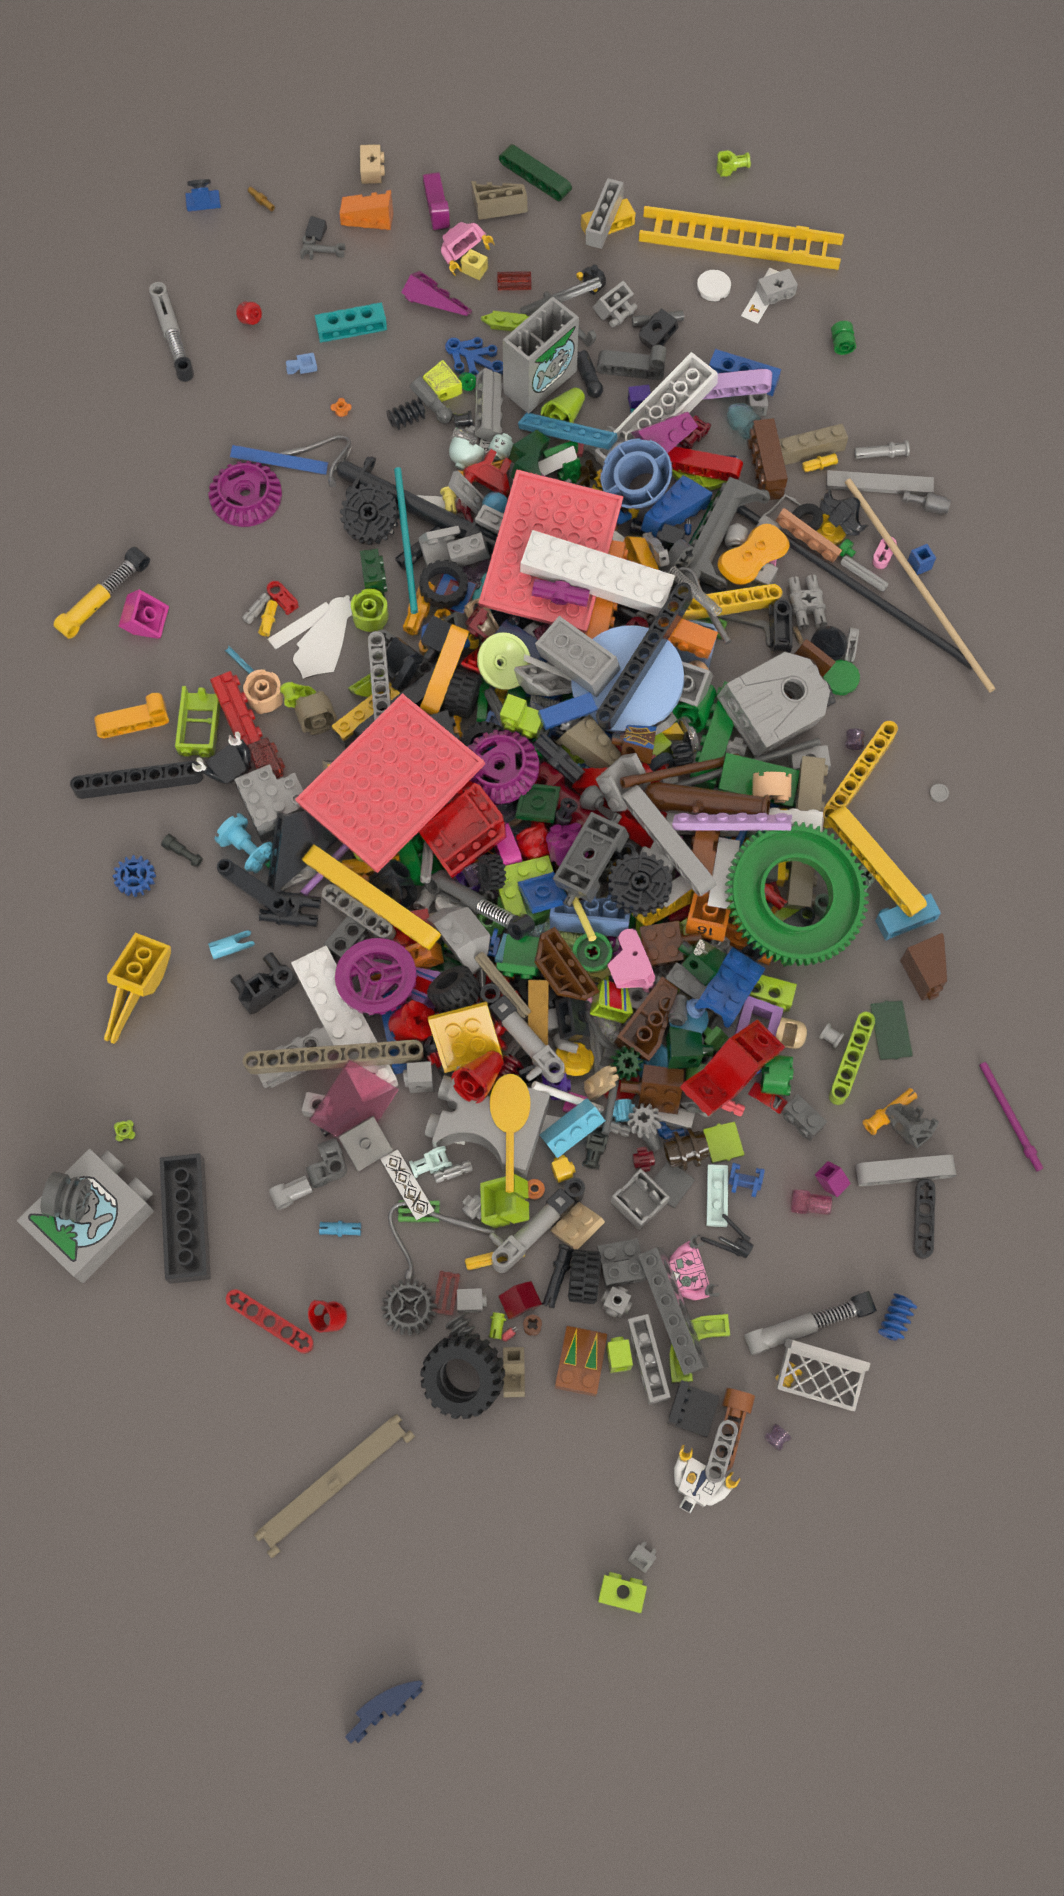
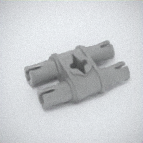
(807, 602)

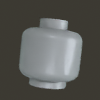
(735, 536)

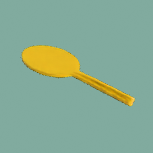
(510, 1112)

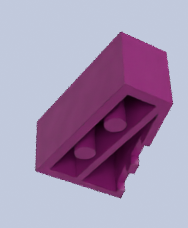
(668, 431)

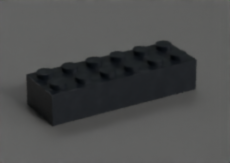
(184, 1218)

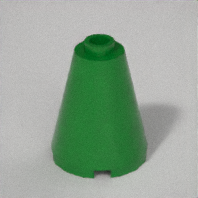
(697, 715)

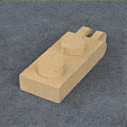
(600, 1082)

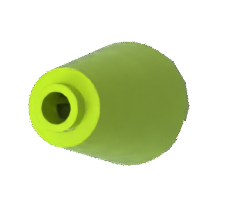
(565, 406)

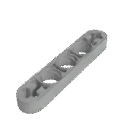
(350, 909)

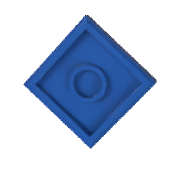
(541, 893)

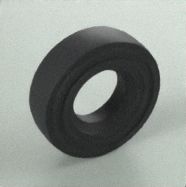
(812, 509)

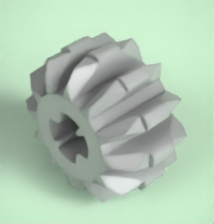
(639, 1115)

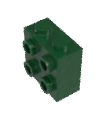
(373, 570)

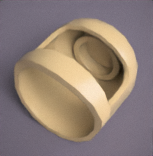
(791, 1033)

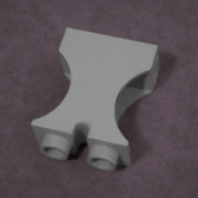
(475, 1124)

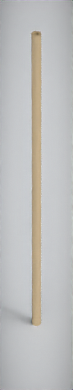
(920, 586)

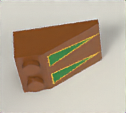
(581, 1361)

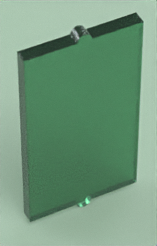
(891, 1030)

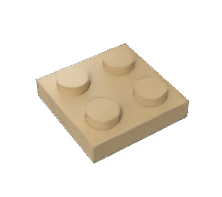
(577, 1226)

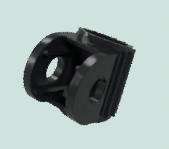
(391, 881)

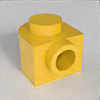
(562, 1169)

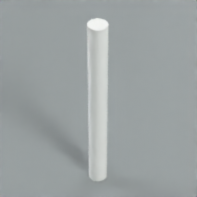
(562, 1095)

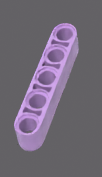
(741, 384)

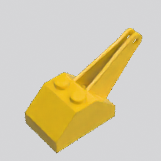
(138, 971)

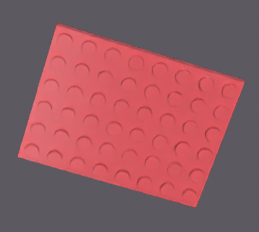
(557, 510)
(390, 782)

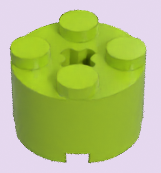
(369, 610)

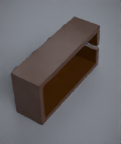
(767, 458)

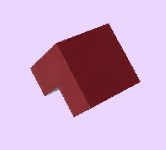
(519, 1299)

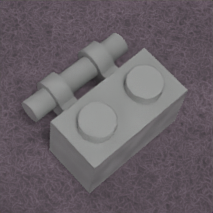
(612, 301)

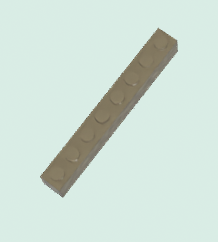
(808, 797)

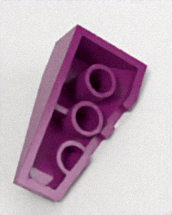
(424, 290)

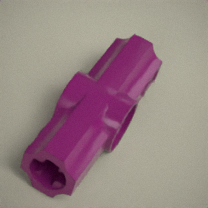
(560, 592)

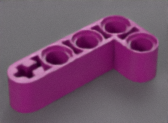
(436, 201)

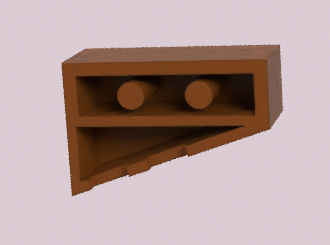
(705, 847)

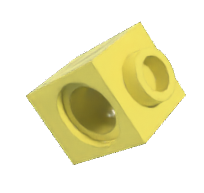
(474, 264)

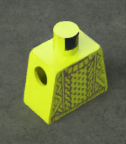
(443, 381)

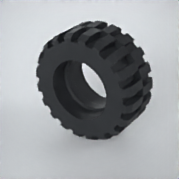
(444, 1393)

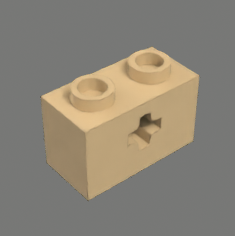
(370, 164)

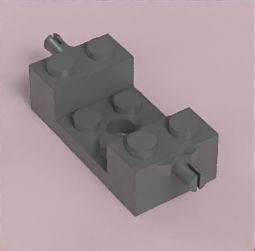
(581, 875)

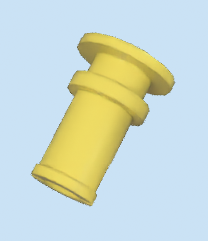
(449, 498)

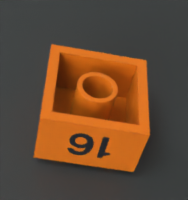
(707, 919)

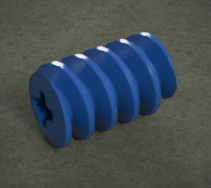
(895, 1320)

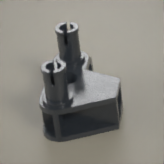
(257, 997)

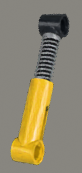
(70, 622)

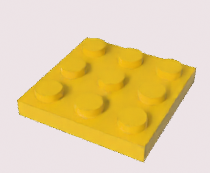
(464, 1035)

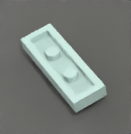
(717, 1195)

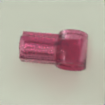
(804, 1202)

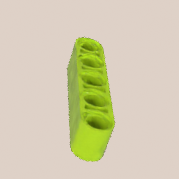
(856, 1050)

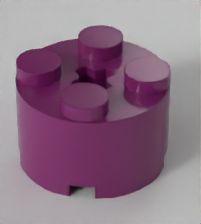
(560, 841)

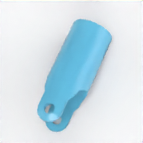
(230, 945)

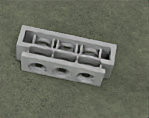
(316, 1037)

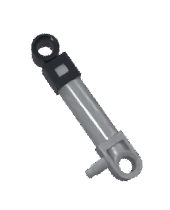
(506, 1015)
(555, 1209)

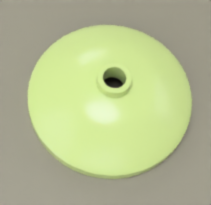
(509, 651)

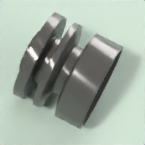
(65, 1196)

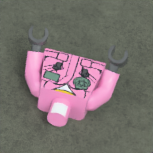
(690, 1271)

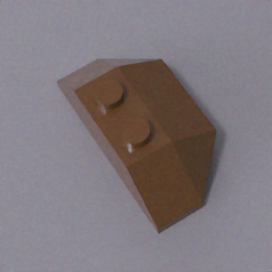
(562, 967)

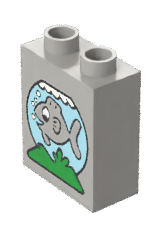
(540, 354)
(108, 1222)

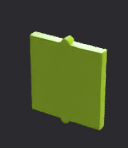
(723, 1142)

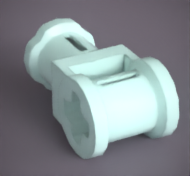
(431, 1162)

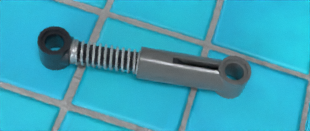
(444, 885)

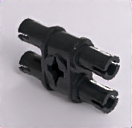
(295, 916)

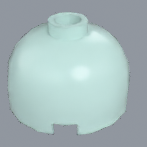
(464, 453)

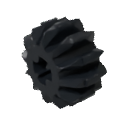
(681, 753)

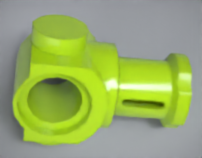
(729, 162)

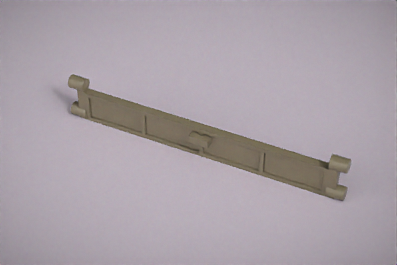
(331, 1483)

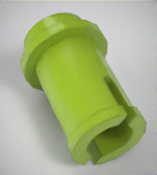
(496, 1325)

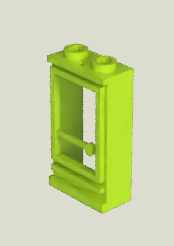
(197, 702)

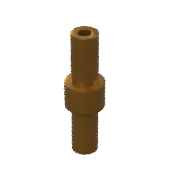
(261, 199)

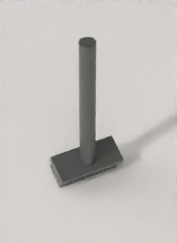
(605, 1061)

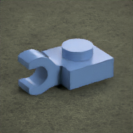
(305, 363)

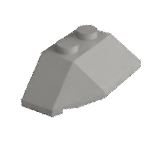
(541, 682)
(462, 934)

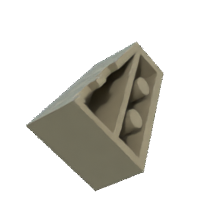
(497, 200)
(590, 744)

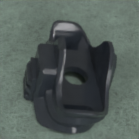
(843, 513)

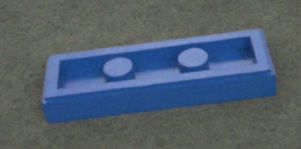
(567, 711)

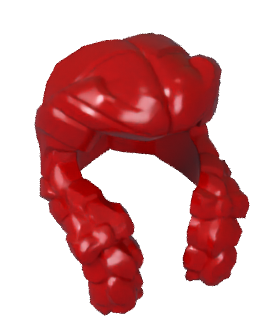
(532, 841)

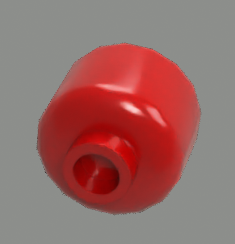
(249, 313)

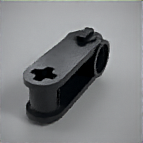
(780, 626)

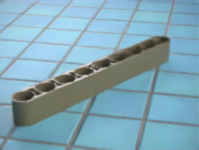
(324, 1052)

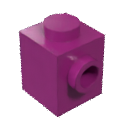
(832, 1179)

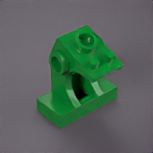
(569, 470)

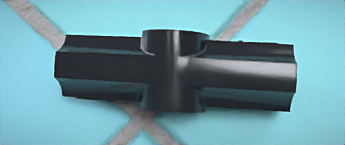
(558, 758)

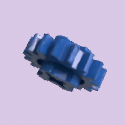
(132, 884)

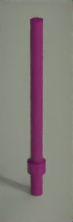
(1029, 1150)

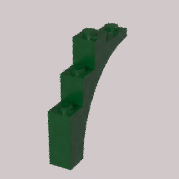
(527, 453)

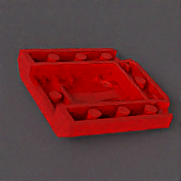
(464, 828)

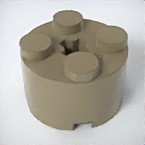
(315, 713)

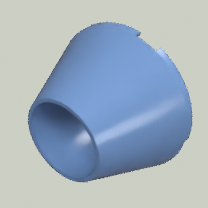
(628, 462)

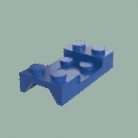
(731, 986)

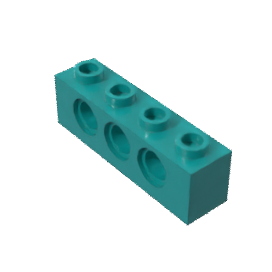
(350, 322)

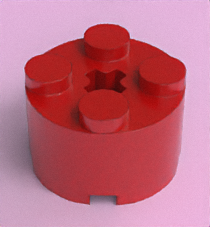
(411, 1022)

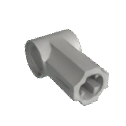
(285, 1194)

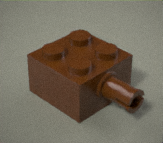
(662, 942)
(658, 1088)

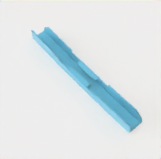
(239, 660)

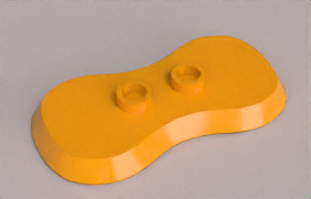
(762, 546)

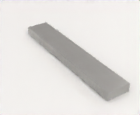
(881, 482)

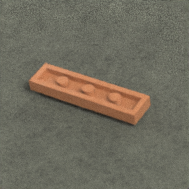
(808, 535)

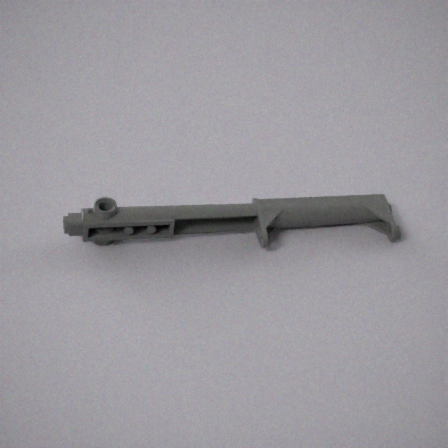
(733, 494)

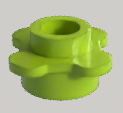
(119, 1127)

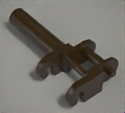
(587, 470)

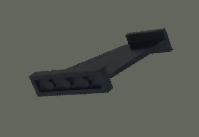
(292, 840)

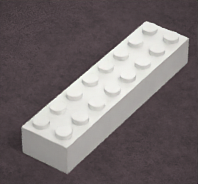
(675, 395)
(598, 572)
(341, 1022)

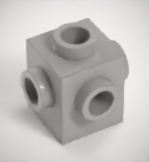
(612, 1308)

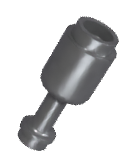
(931, 503)

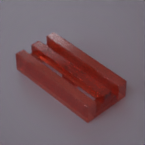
(514, 278)
(449, 1275)

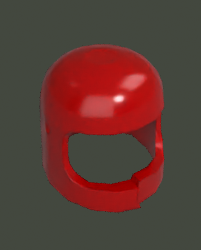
(336, 1312)

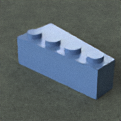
(600, 912)

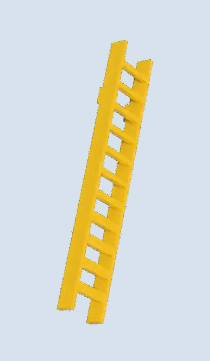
(799, 232)

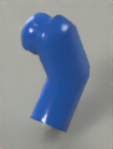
(666, 1133)

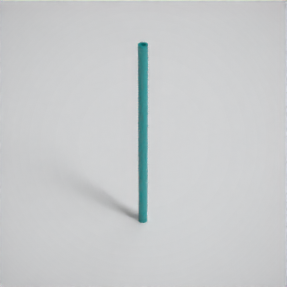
(406, 541)

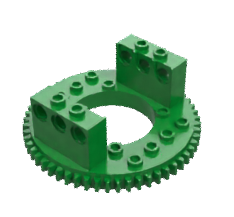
(771, 934)

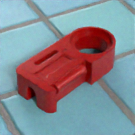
(283, 597)

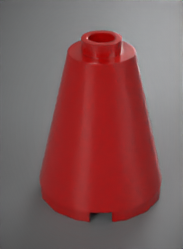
(478, 1076)

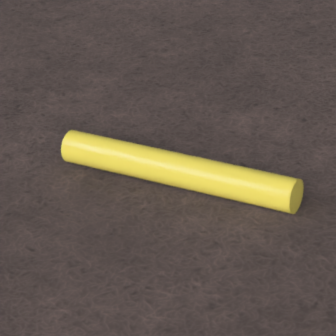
(583, 919)

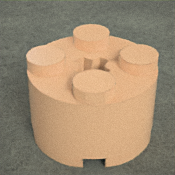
(263, 691)
(774, 784)

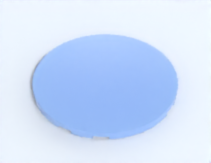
(659, 688)

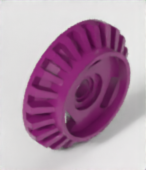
(253, 508)
(511, 781)
(360, 962)

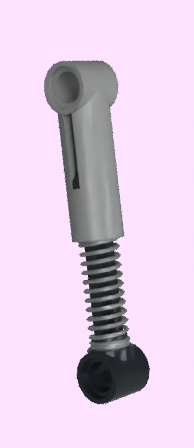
(171, 331)
(808, 1324)

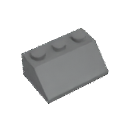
(695, 684)

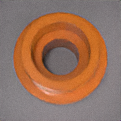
(541, 1189)

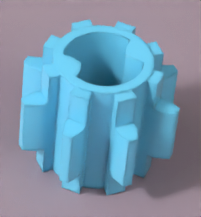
(622, 1109)

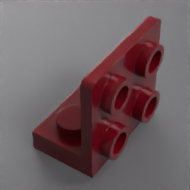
(477, 618)

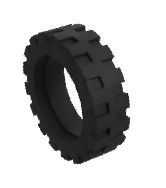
(451, 569)

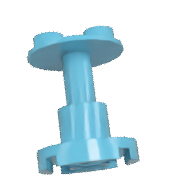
(234, 832)

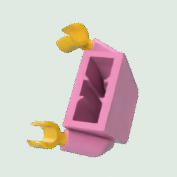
(460, 240)

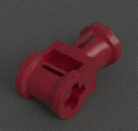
(697, 434)

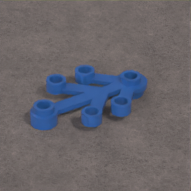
(473, 355)

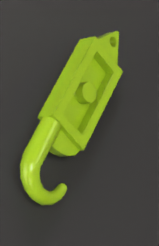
(504, 320)

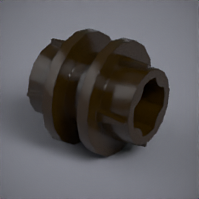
(686, 1149)

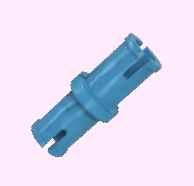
(340, 1228)

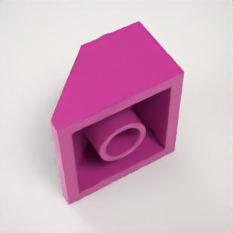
(143, 615)

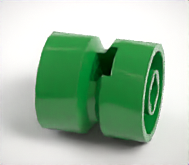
(843, 337)

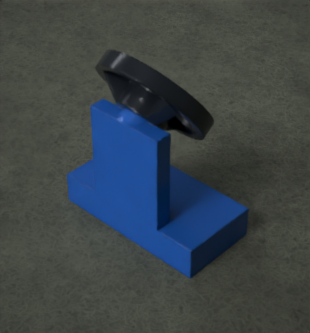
(201, 197)

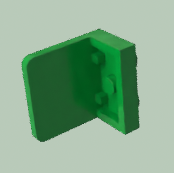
(520, 958)

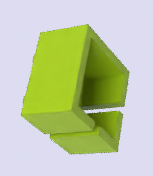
(501, 1207)

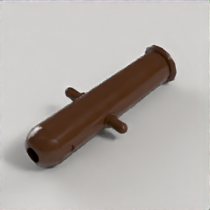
(697, 800)

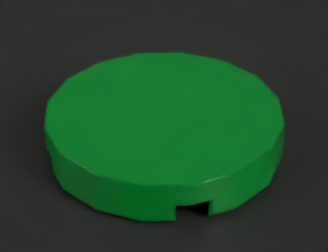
(843, 677)

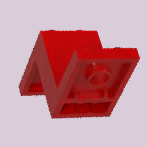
(732, 1067)

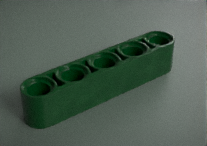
(535, 172)

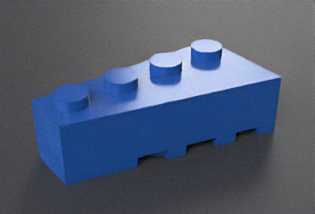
(676, 505)

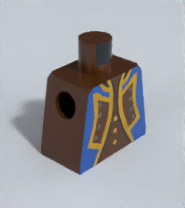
(637, 740)

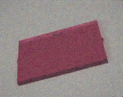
(353, 1099)

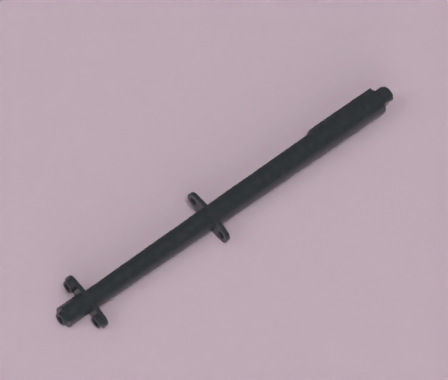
(436, 515)

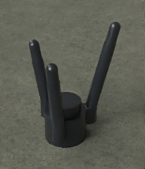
(740, 1247)

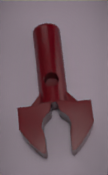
(466, 511)

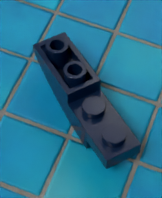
(390, 1701)

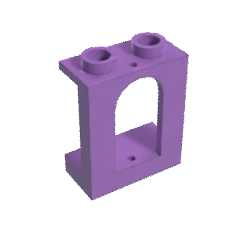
(761, 1009)

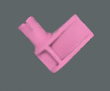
(631, 966)

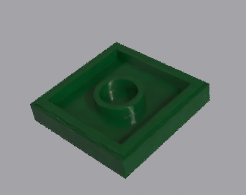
(539, 803)

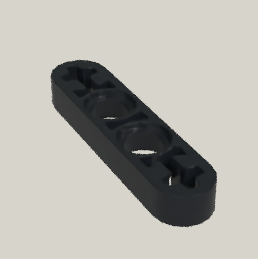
(920, 1218)

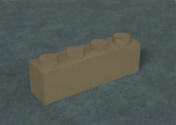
(813, 444)

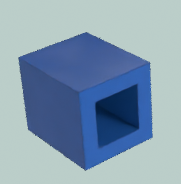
(921, 559)

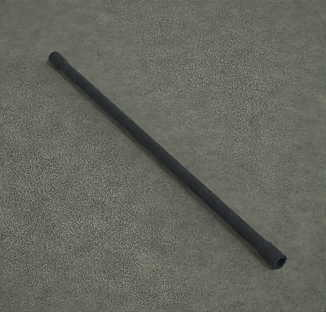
(865, 592)

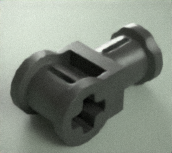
(596, 1144)

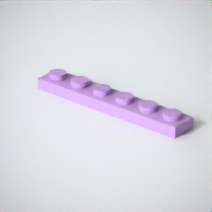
(732, 822)

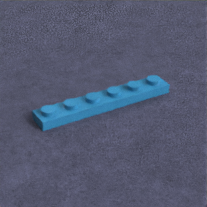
(568, 431)

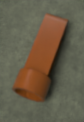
(737, 1405)

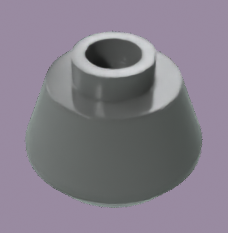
(592, 798)

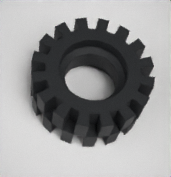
(491, 872)

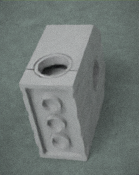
(764, 711)

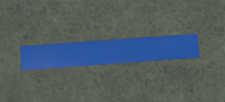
(279, 459)

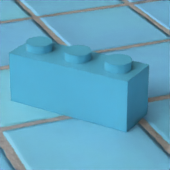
(572, 1127)

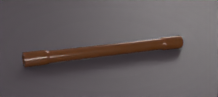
(633, 780)

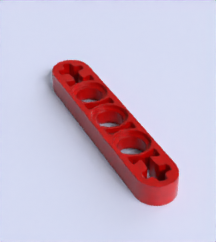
(259, 1318)

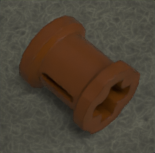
(532, 1331)

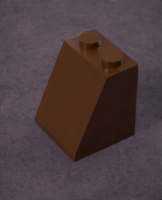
(927, 966)

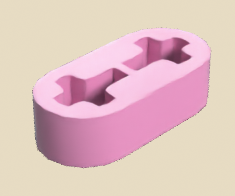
(881, 551)

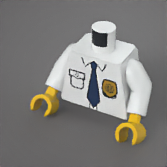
(692, 1483)

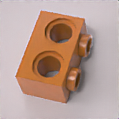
(424, 958)

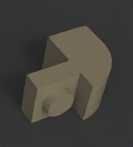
(514, 1371)

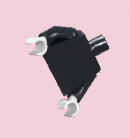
(228, 763)

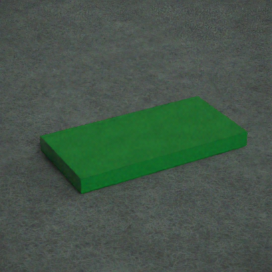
(739, 771)

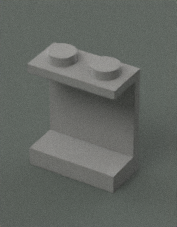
(610, 780)

